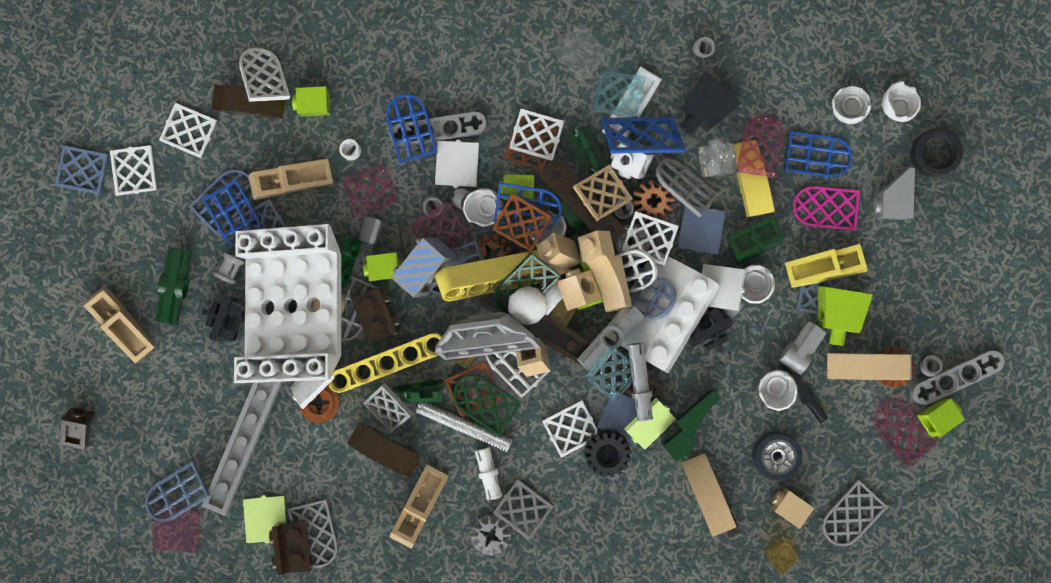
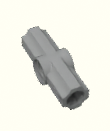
(621, 326)

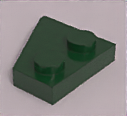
(420, 392)

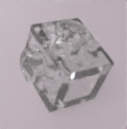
(717, 159)

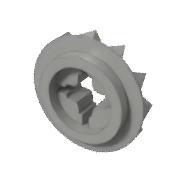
(487, 523)

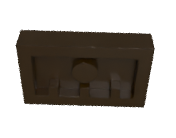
(375, 315)
(290, 547)

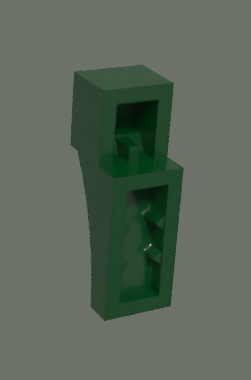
(681, 442)

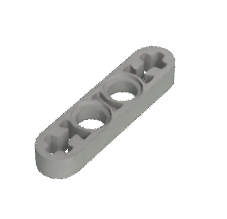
(438, 128)
(957, 377)

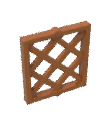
(523, 162)
(539, 232)
(448, 381)

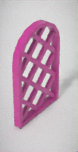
(820, 207)

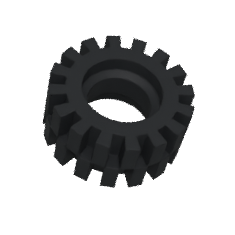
(614, 466)

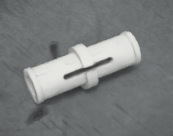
(488, 473)

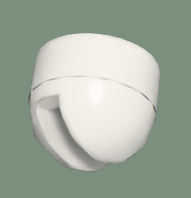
(347, 147)

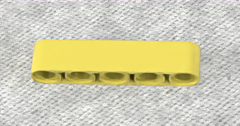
(483, 276)
(375, 363)

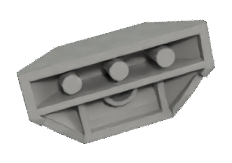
(484, 337)

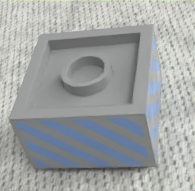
(419, 268)

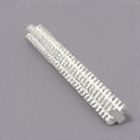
(468, 428)

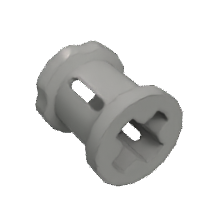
(229, 268)

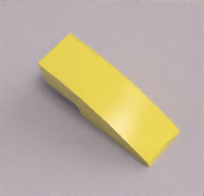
(753, 188)
(826, 266)

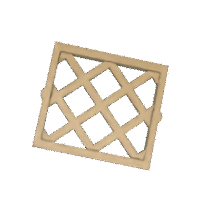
(617, 184)

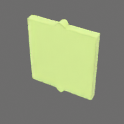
(648, 431)
(262, 515)

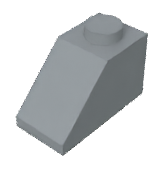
(897, 198)

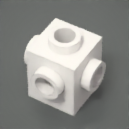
(631, 163)

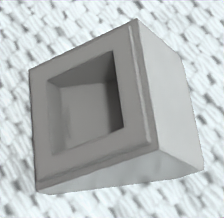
(371, 230)

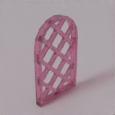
(755, 171)
(921, 453)

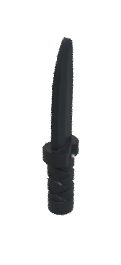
(807, 397)

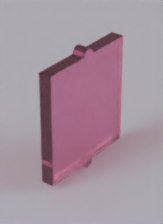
(177, 534)

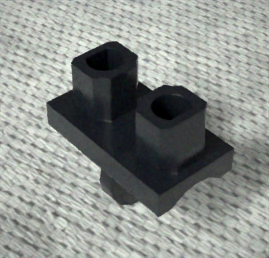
(222, 316)
(719, 324)

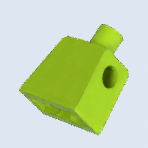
(841, 312)

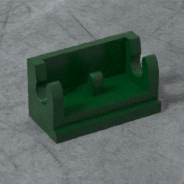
(755, 240)

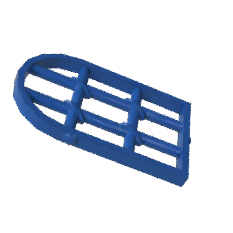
(414, 115)
(808, 161)
(540, 202)
(235, 204)

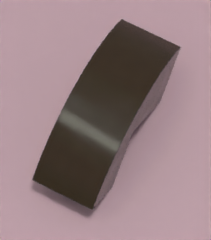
(235, 101)
(384, 450)

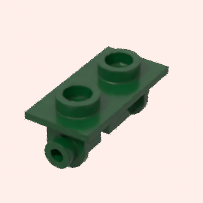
(587, 150)
(349, 251)

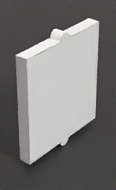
(457, 163)
(731, 286)
(307, 390)

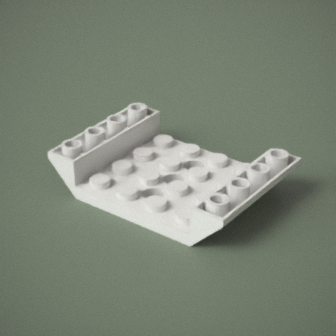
(285, 267)

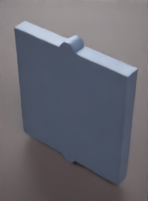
(701, 232)
(619, 415)

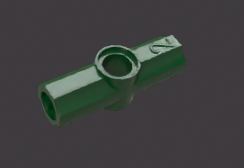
(173, 286)

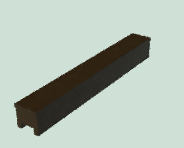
(566, 342)

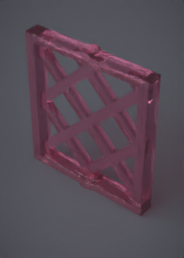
(351, 197)
(456, 220)

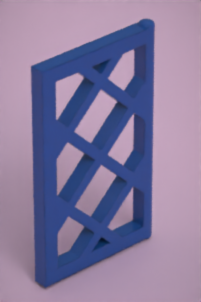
(626, 122)

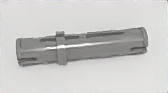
(640, 382)

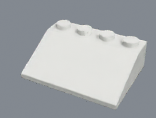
(668, 335)

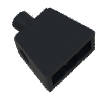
(707, 105)

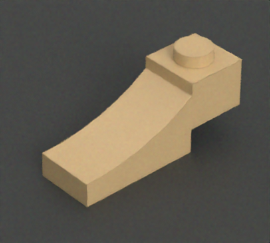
(290, 178)
(606, 268)
(418, 506)

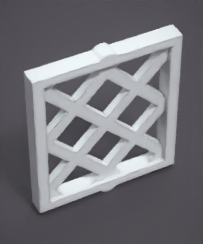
(177, 107)
(555, 140)
(118, 189)
(668, 245)
(553, 438)

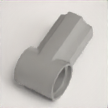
(799, 352)

